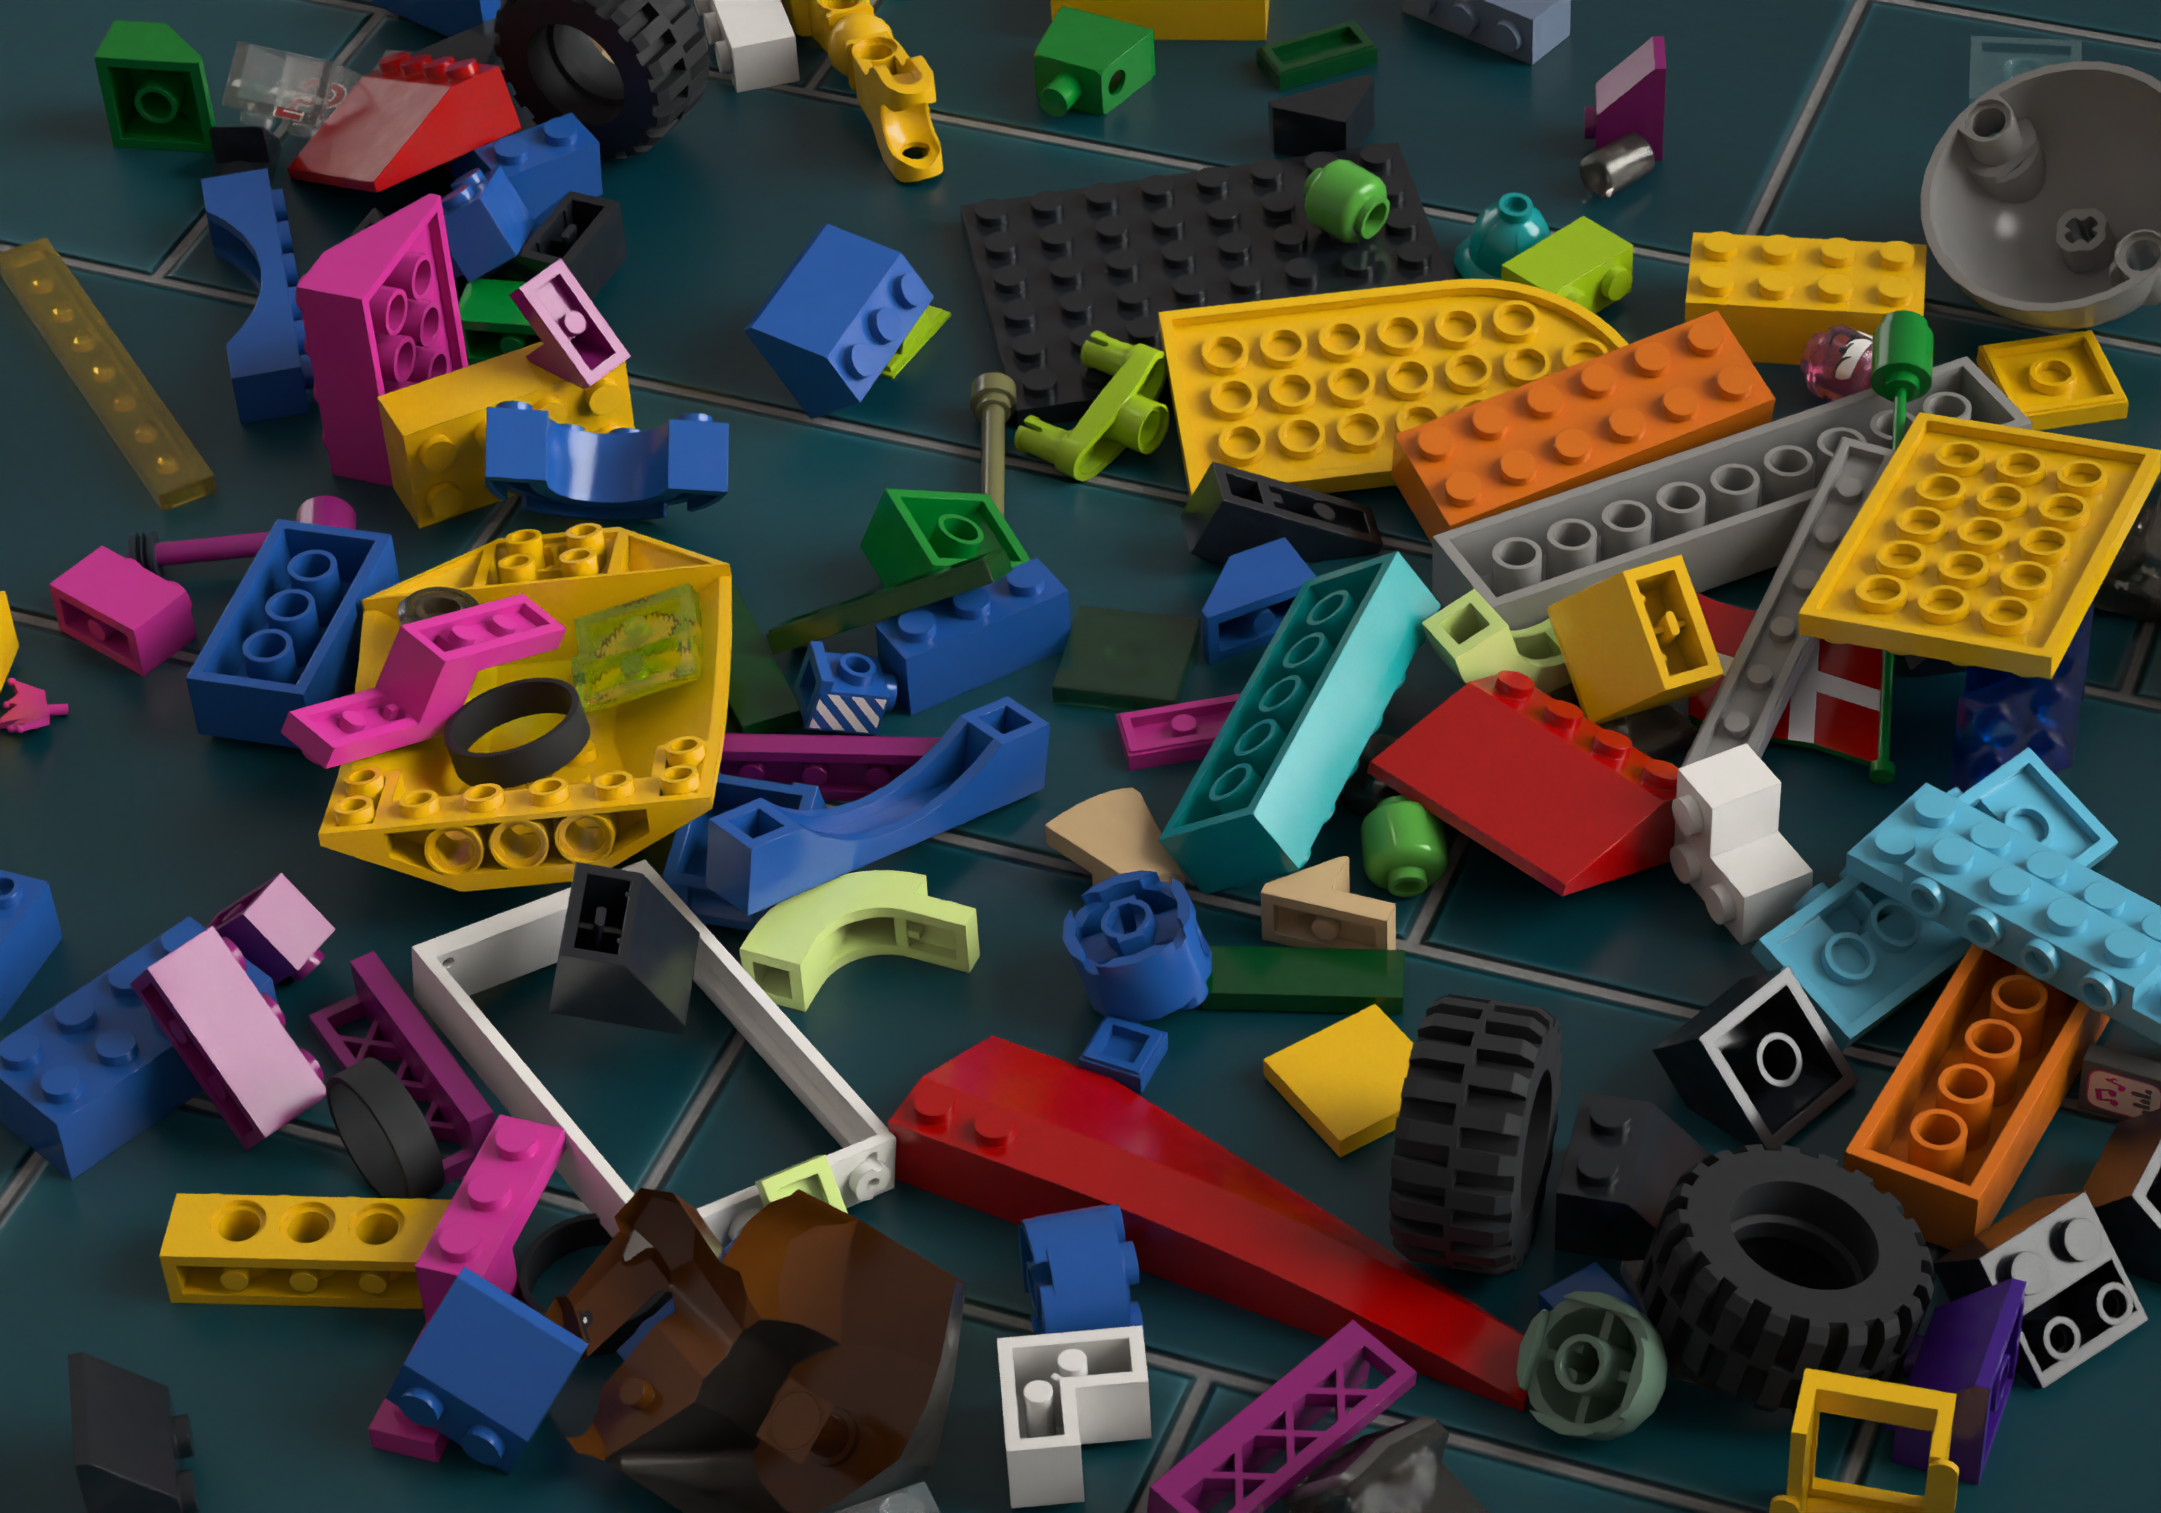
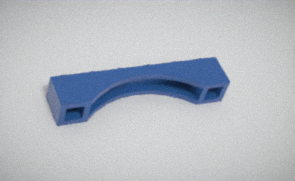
(268, 352)
(776, 852)

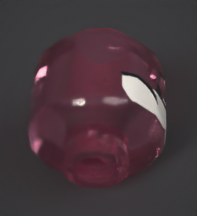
(1837, 362)

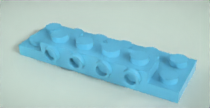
(2020, 903)
(1872, 955)

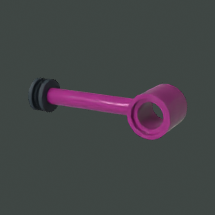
(155, 554)

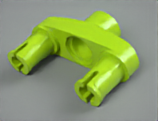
(1118, 418)

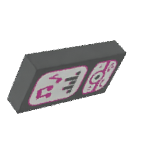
(2119, 1083)

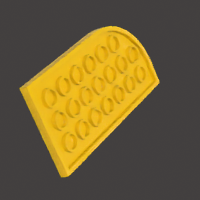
(1329, 378)

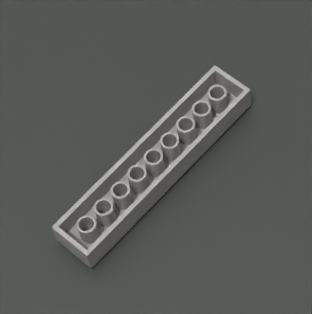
(1717, 504)

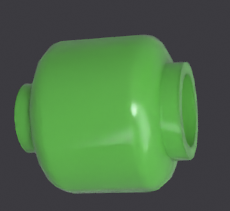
(1346, 201)
(1403, 846)

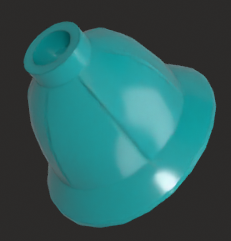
(1500, 235)

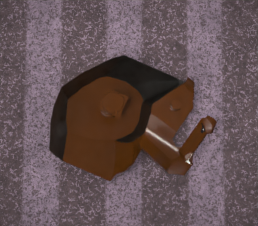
(792, 1364)

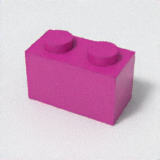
(123, 610)

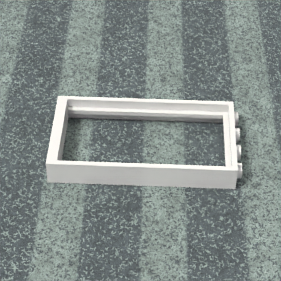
(530, 939)

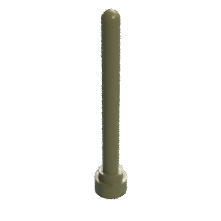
(993, 404)

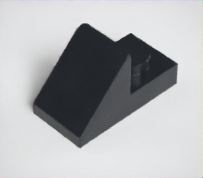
(244, 149)

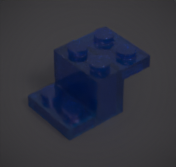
(2011, 712)

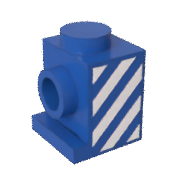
(843, 691)

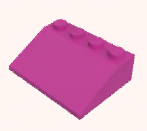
(377, 321)

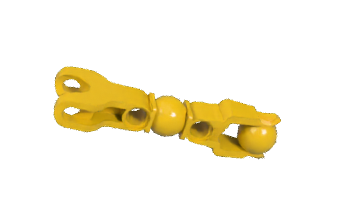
(886, 80)

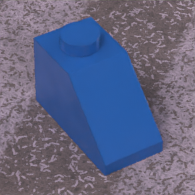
(1251, 599)

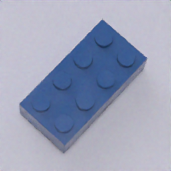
(289, 630)
(98, 1065)

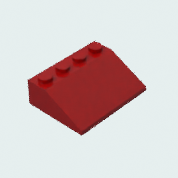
(407, 122)
(1536, 783)

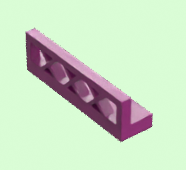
(838, 764)
(420, 1052)
(1281, 1422)

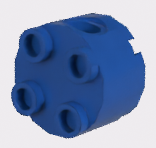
(1138, 947)

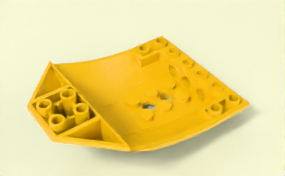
(633, 783)

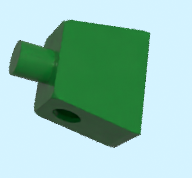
(1091, 62)

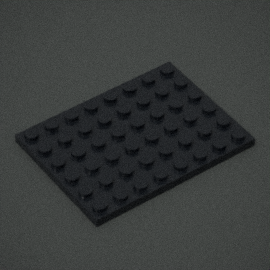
(1204, 238)

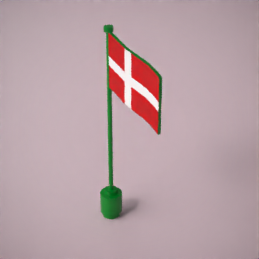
(1845, 688)

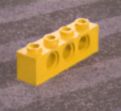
(297, 1250)

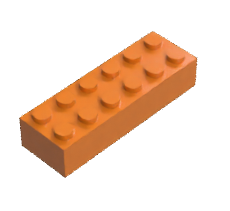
(1581, 425)
(1973, 1096)

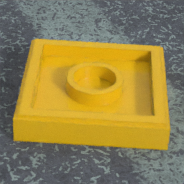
(2056, 379)
(1345, 1078)

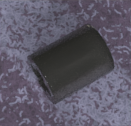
(1617, 165)

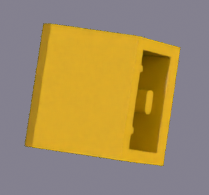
(1636, 641)

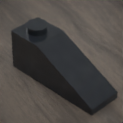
(1245, 510)

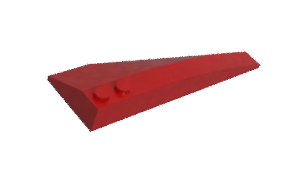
(1049, 1137)

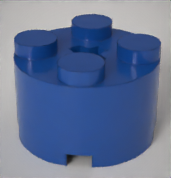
(1079, 1270)

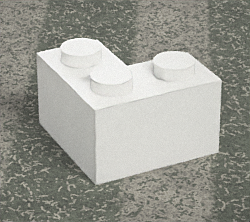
(1732, 843)
(1065, 1395)

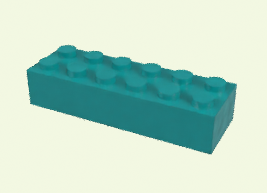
(1300, 725)

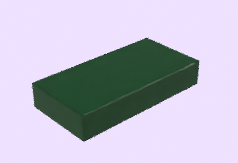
(1317, 55)

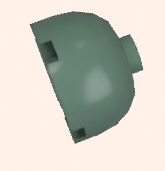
(1592, 1367)

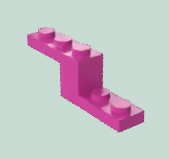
(422, 680)
(477, 1235)

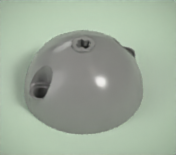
(2080, 219)

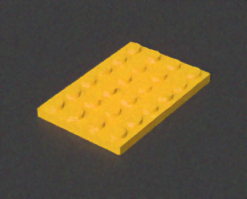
(1981, 545)

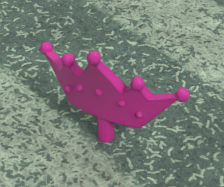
(28, 708)

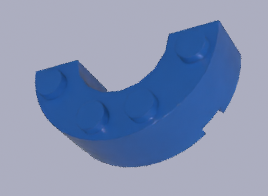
(604, 475)

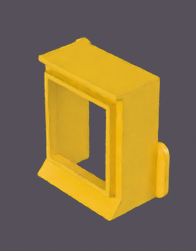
(1874, 1402)

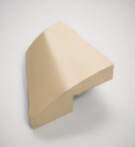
(1112, 837)

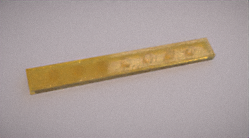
(106, 375)

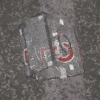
(285, 88)

